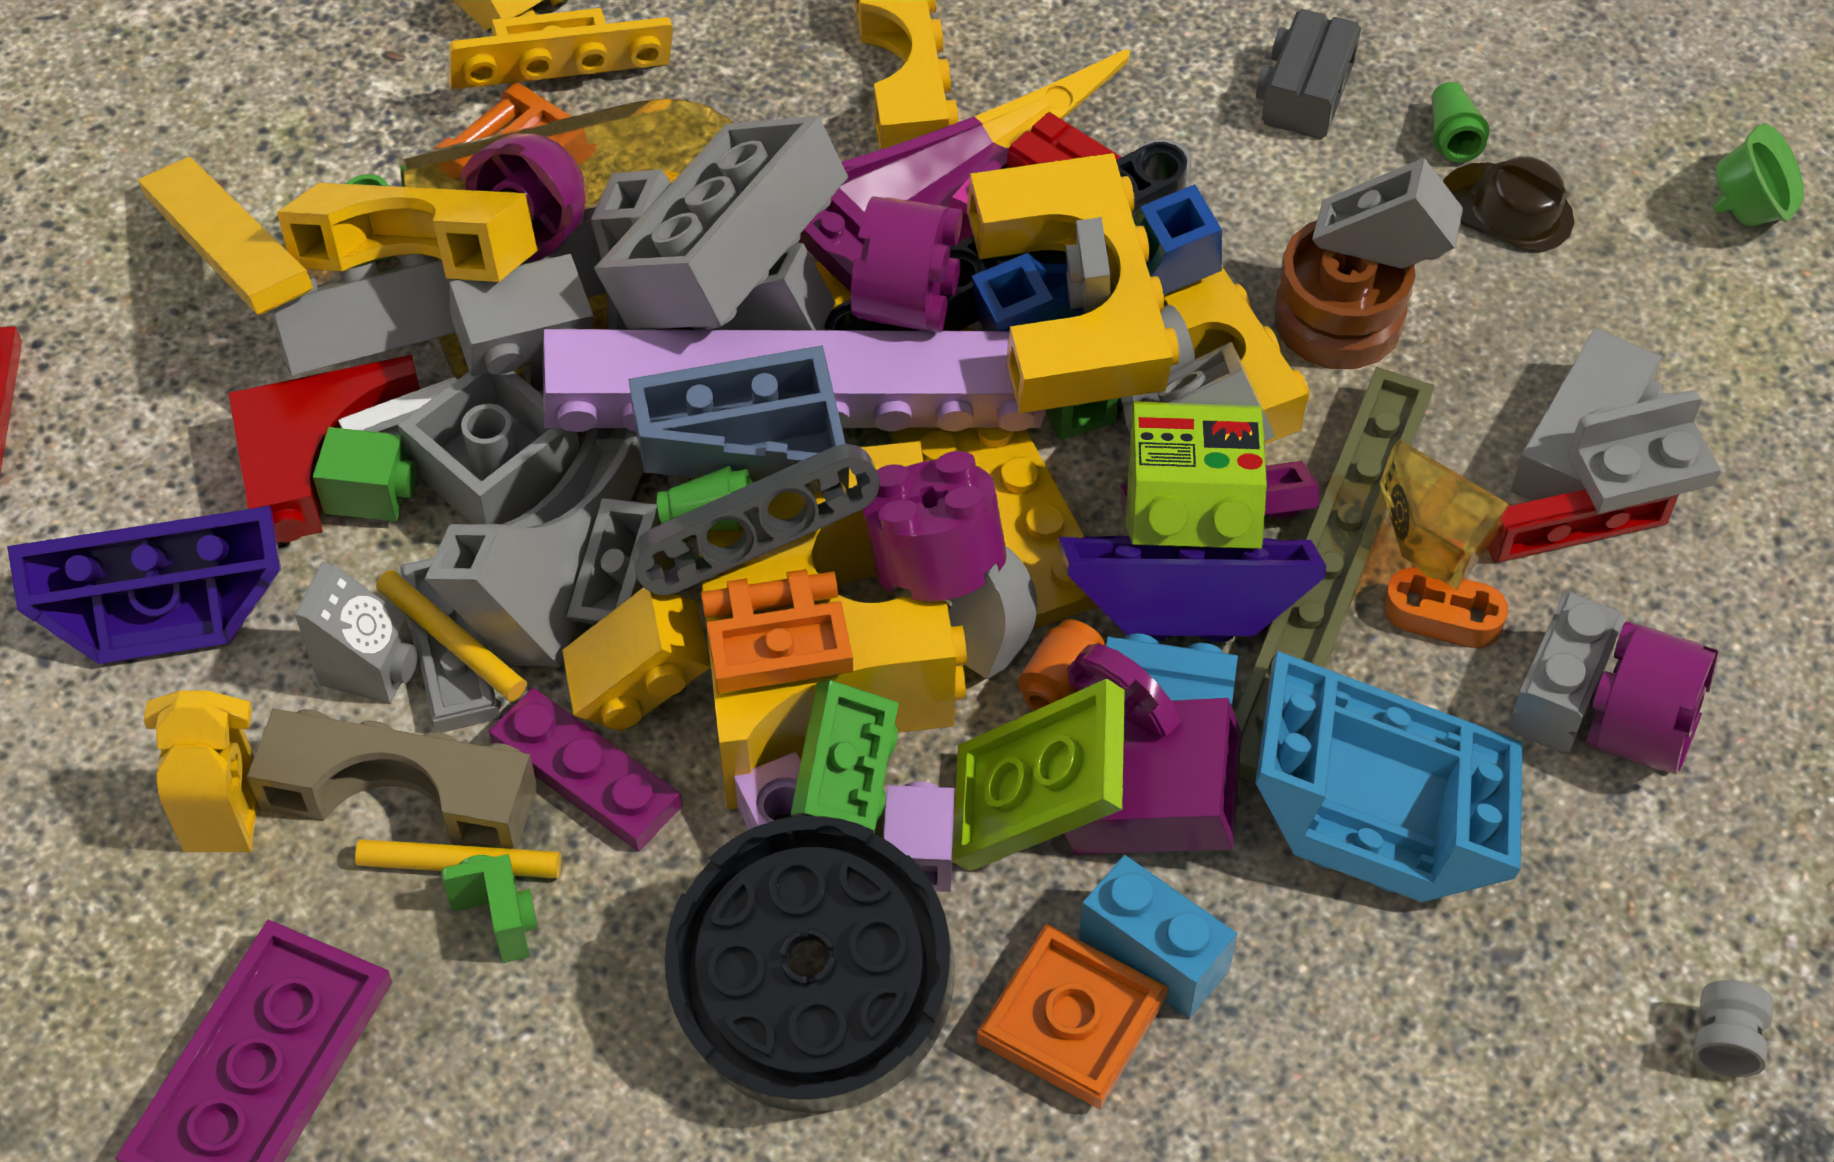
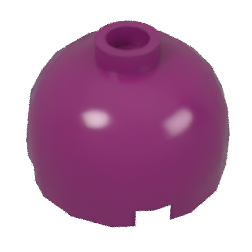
(544, 173)

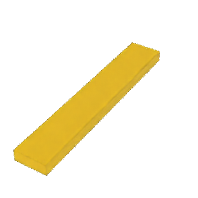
(226, 236)

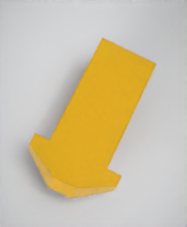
(205, 769)

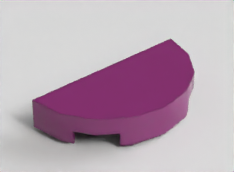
(1144, 697)

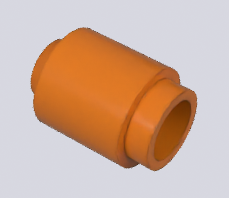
(1046, 675)

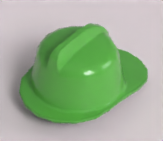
(1760, 179)

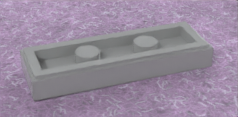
(453, 690)

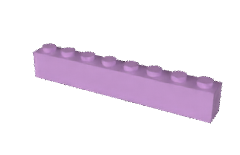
(876, 375)

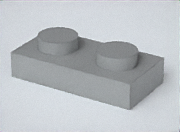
(1088, 267)

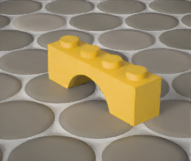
(913, 97)
(350, 224)

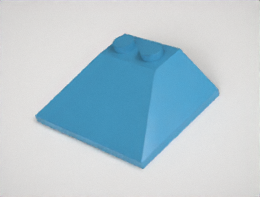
(1388, 785)

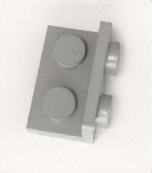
(1642, 452)

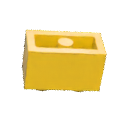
(635, 659)

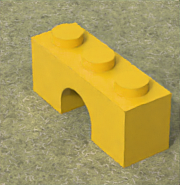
(1221, 314)

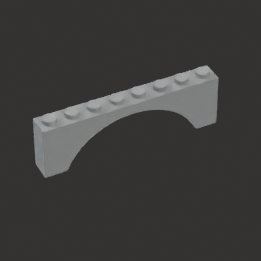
(521, 574)

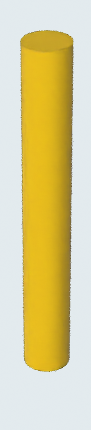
(451, 635)
(438, 856)

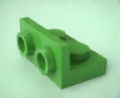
(846, 755)

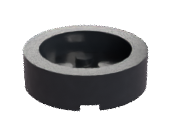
(860, 1018)

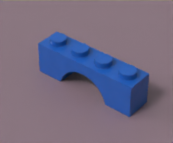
(1182, 250)

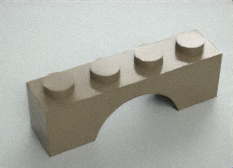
(317, 762)

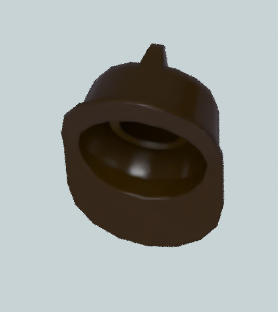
(1514, 201)

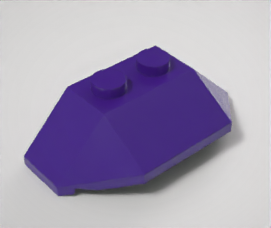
(149, 584)
(1190, 587)

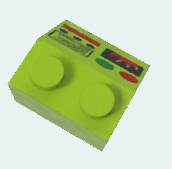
(1196, 475)

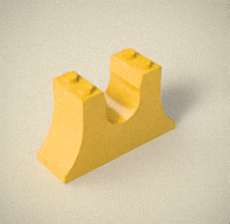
(897, 646)

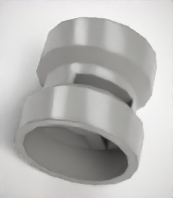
(1733, 1028)

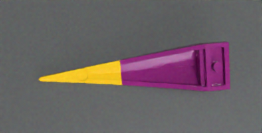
(939, 163)

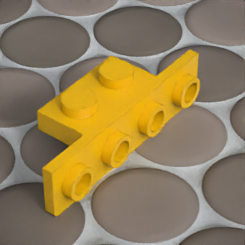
(558, 47)

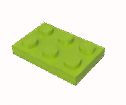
(1039, 776)

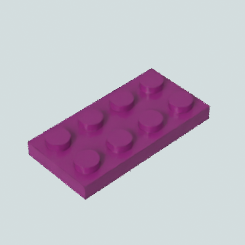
(261, 1054)

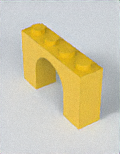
(1095, 355)

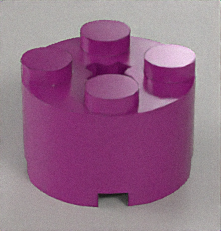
(906, 263)
(935, 527)
(1652, 697)

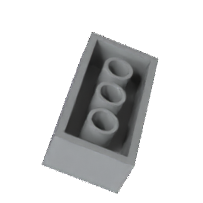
(722, 224)

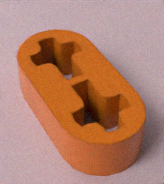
(1444, 610)

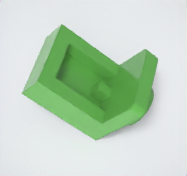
(491, 881)

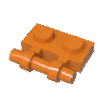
(777, 644)

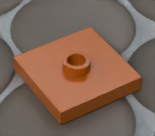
(1072, 1015)

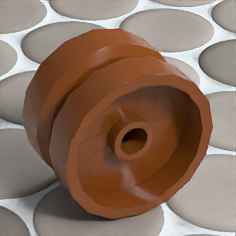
(1339, 305)

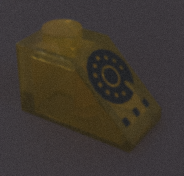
(1438, 515)

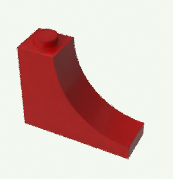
(284, 429)

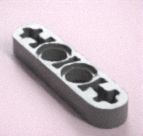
(750, 509)

